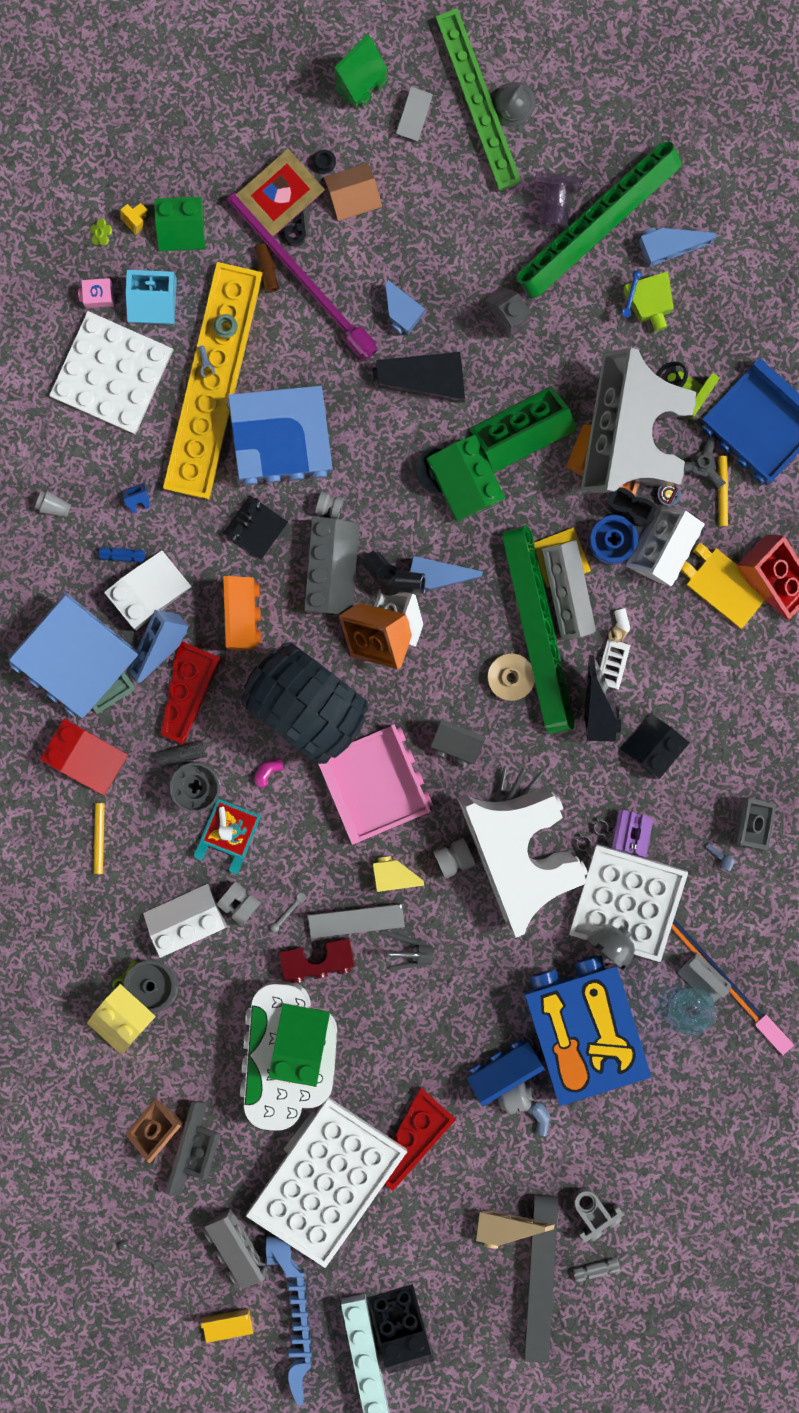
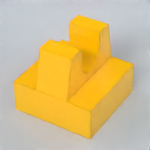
(133, 217)

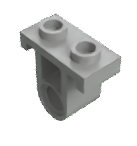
(595, 1215)

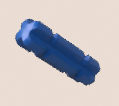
(122, 554)

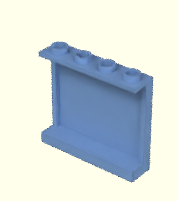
(72, 656)

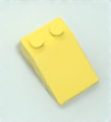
(120, 1019)

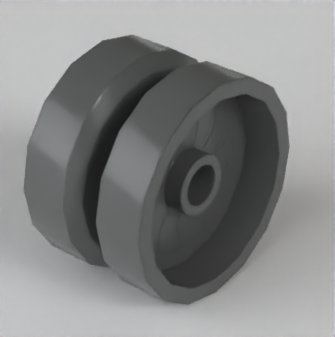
(165, 983)

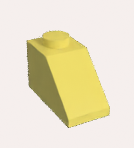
(394, 875)

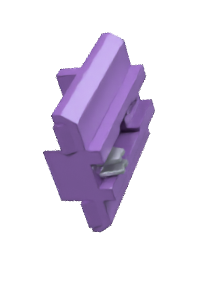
(625, 823)

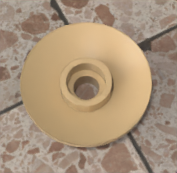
(511, 664)

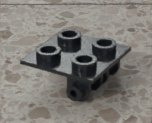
(255, 527)

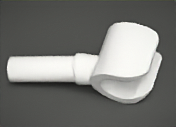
(225, 833)

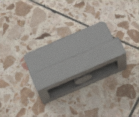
(701, 974)

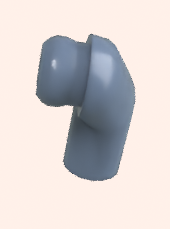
(542, 1116)

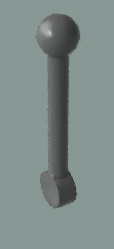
(158, 1265)

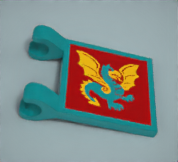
(244, 827)

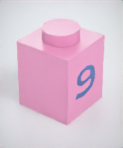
(96, 293)

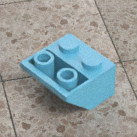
(151, 297)

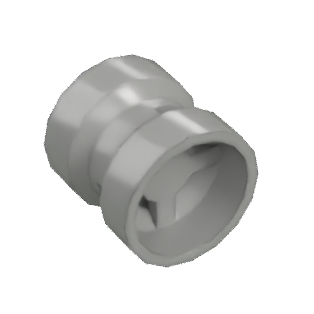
(329, 505)

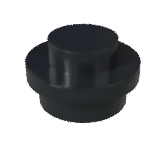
(324, 161)

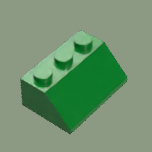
(466, 478)

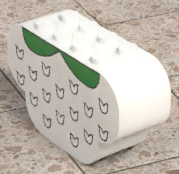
(273, 1102)

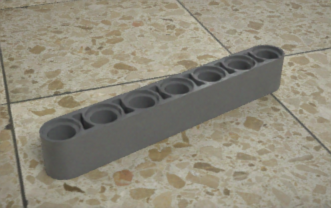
(541, 1282)

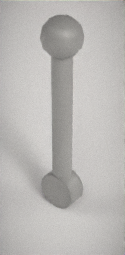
(275, 926)

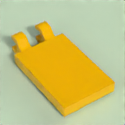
(723, 586)

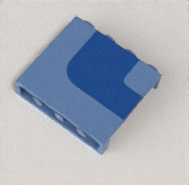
(280, 435)

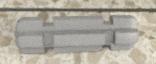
(596, 1269)

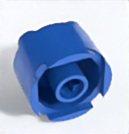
(623, 532)

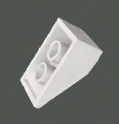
(147, 589)

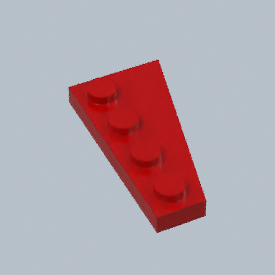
(189, 685)
(419, 1132)

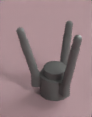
(511, 795)
(422, 954)

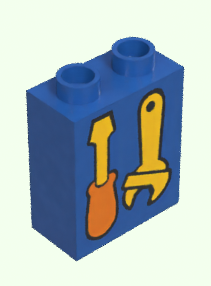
(586, 1030)

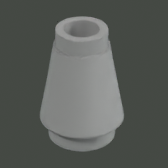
(51, 504)

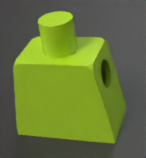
(652, 300)

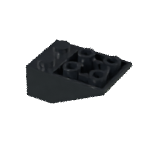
(400, 1329)

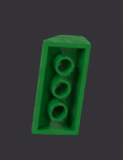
(524, 428)

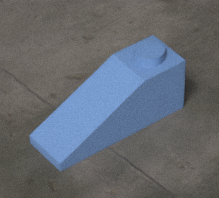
(670, 243)
(442, 574)
(158, 642)

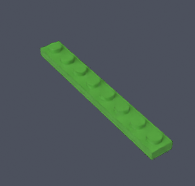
(478, 99)

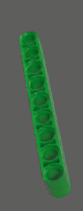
(599, 219)
(538, 630)

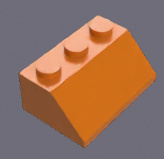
(241, 613)
(376, 634)

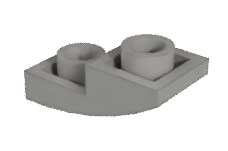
(414, 113)

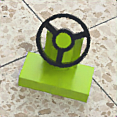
(683, 380)

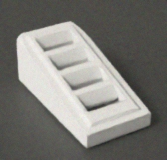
(614, 684)

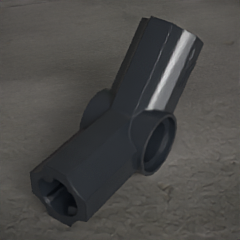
(390, 579)

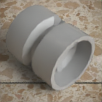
(454, 858)
(246, 907)

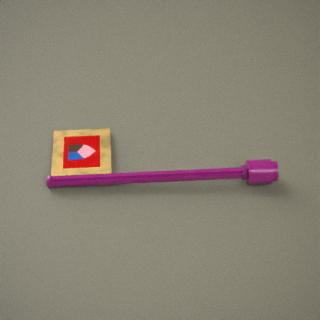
(270, 205)

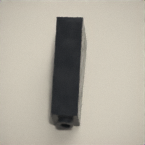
(423, 375)

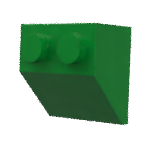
(180, 223)

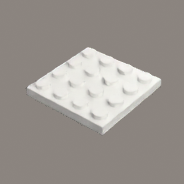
(111, 372)
(631, 894)

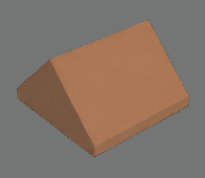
(353, 192)
(154, 1129)

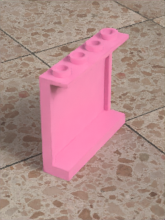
(375, 784)

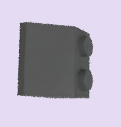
(458, 743)

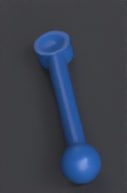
(626, 312)

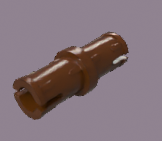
(267, 267)

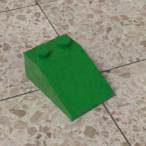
(360, 73)
(299, 1045)

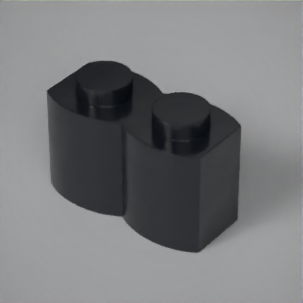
(636, 509)

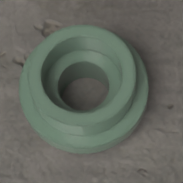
(220, 320)

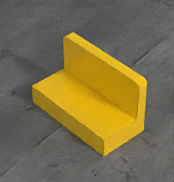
(227, 1325)

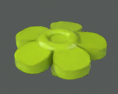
(100, 232)

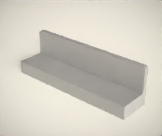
(569, 590)
(356, 920)

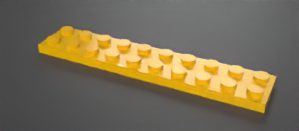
(205, 407)

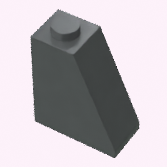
(508, 310)

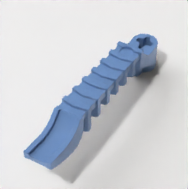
(279, 1253)

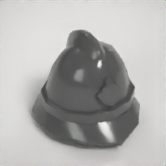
(514, 103)

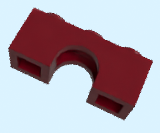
(297, 966)

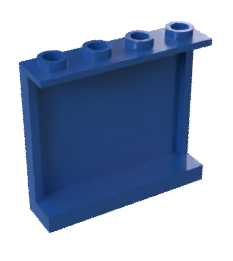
(757, 422)

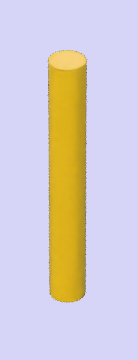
(723, 492)
(99, 838)

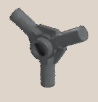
(704, 464)

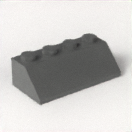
(331, 566)

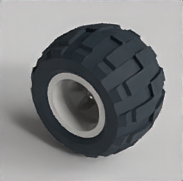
(304, 703)

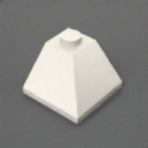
(406, 604)

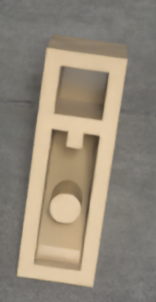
(502, 1228)

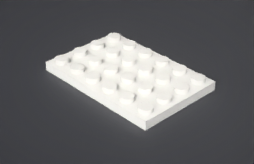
(326, 1182)

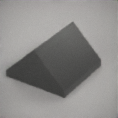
(754, 823)

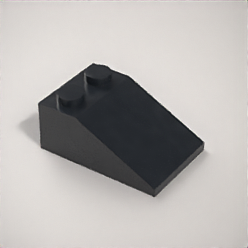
(600, 712)

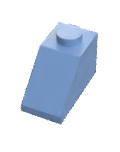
(402, 309)

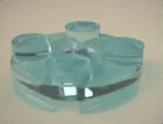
(700, 1021)

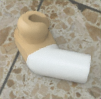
(621, 628)

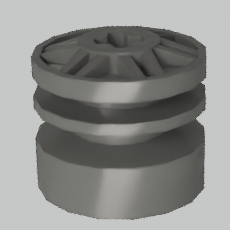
(182, 792)

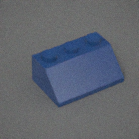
(504, 1071)

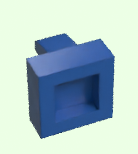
(136, 495)

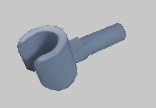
(205, 362)
(726, 862)

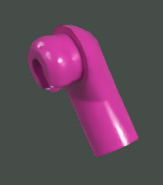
(265, 769)

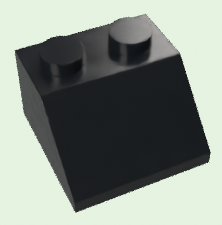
(655, 746)

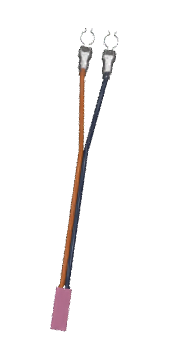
(764, 1024)

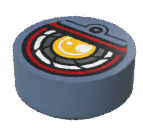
(668, 495)

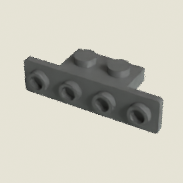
(194, 1151)

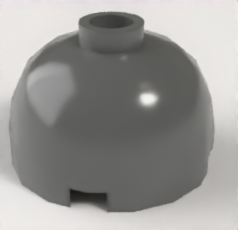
(614, 944)

